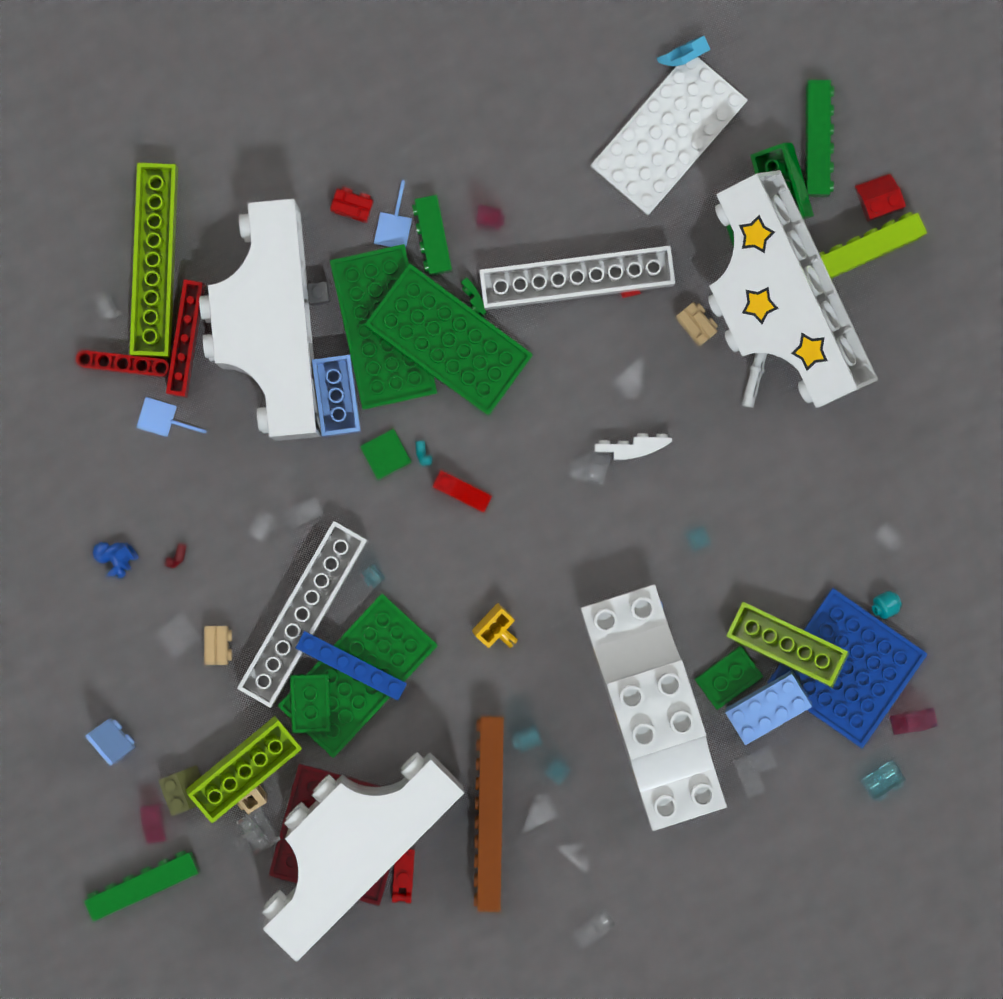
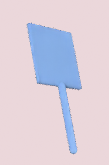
(393, 229)
(158, 417)

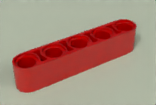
(114, 360)

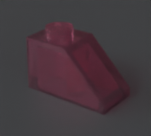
(489, 218)
(153, 823)

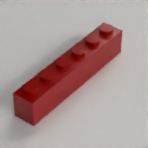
(185, 339)

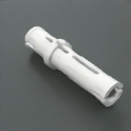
(754, 379)

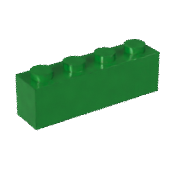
(433, 235)

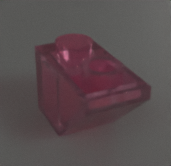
(913, 721)

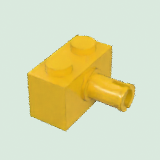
(495, 626)

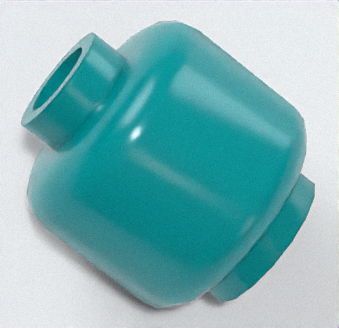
(886, 605)

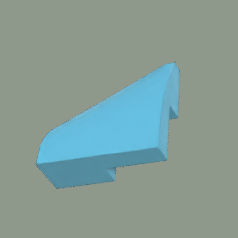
(685, 52)

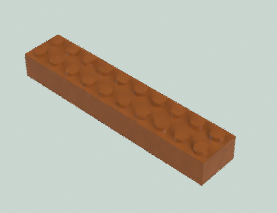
(490, 813)

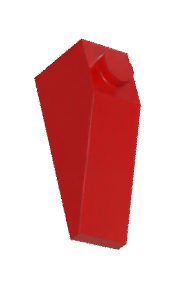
(462, 491)

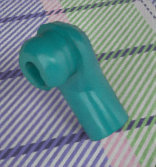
(421, 454)

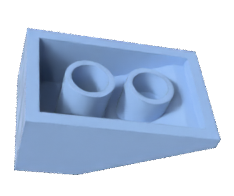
(111, 741)

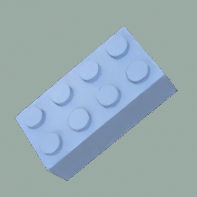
(336, 395)
(768, 707)

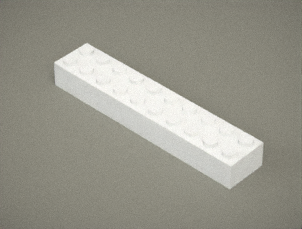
(577, 277)
(302, 613)

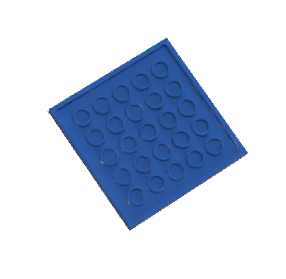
(872, 675)

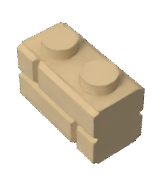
(697, 324)
(217, 645)

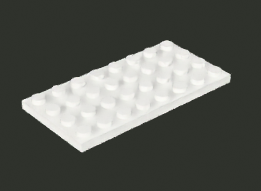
(668, 134)

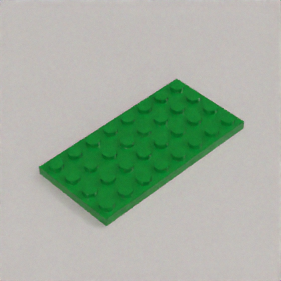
(448, 339)
(380, 370)
(382, 639)

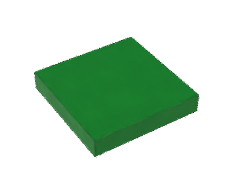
(385, 454)

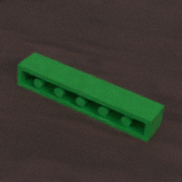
(818, 138)
(141, 886)

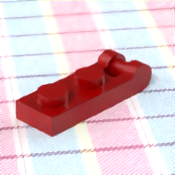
(403, 877)

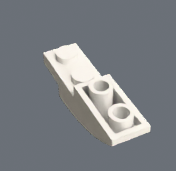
(641, 446)

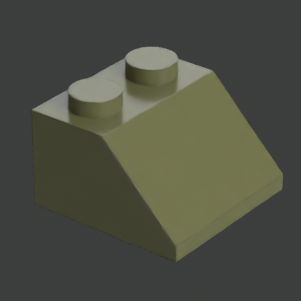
(174, 789)

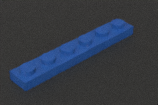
(351, 665)

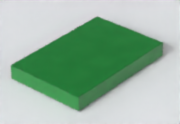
(728, 677)
(310, 703)

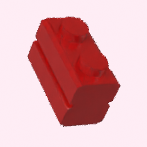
(352, 205)

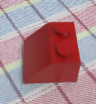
(880, 197)

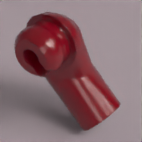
(173, 562)

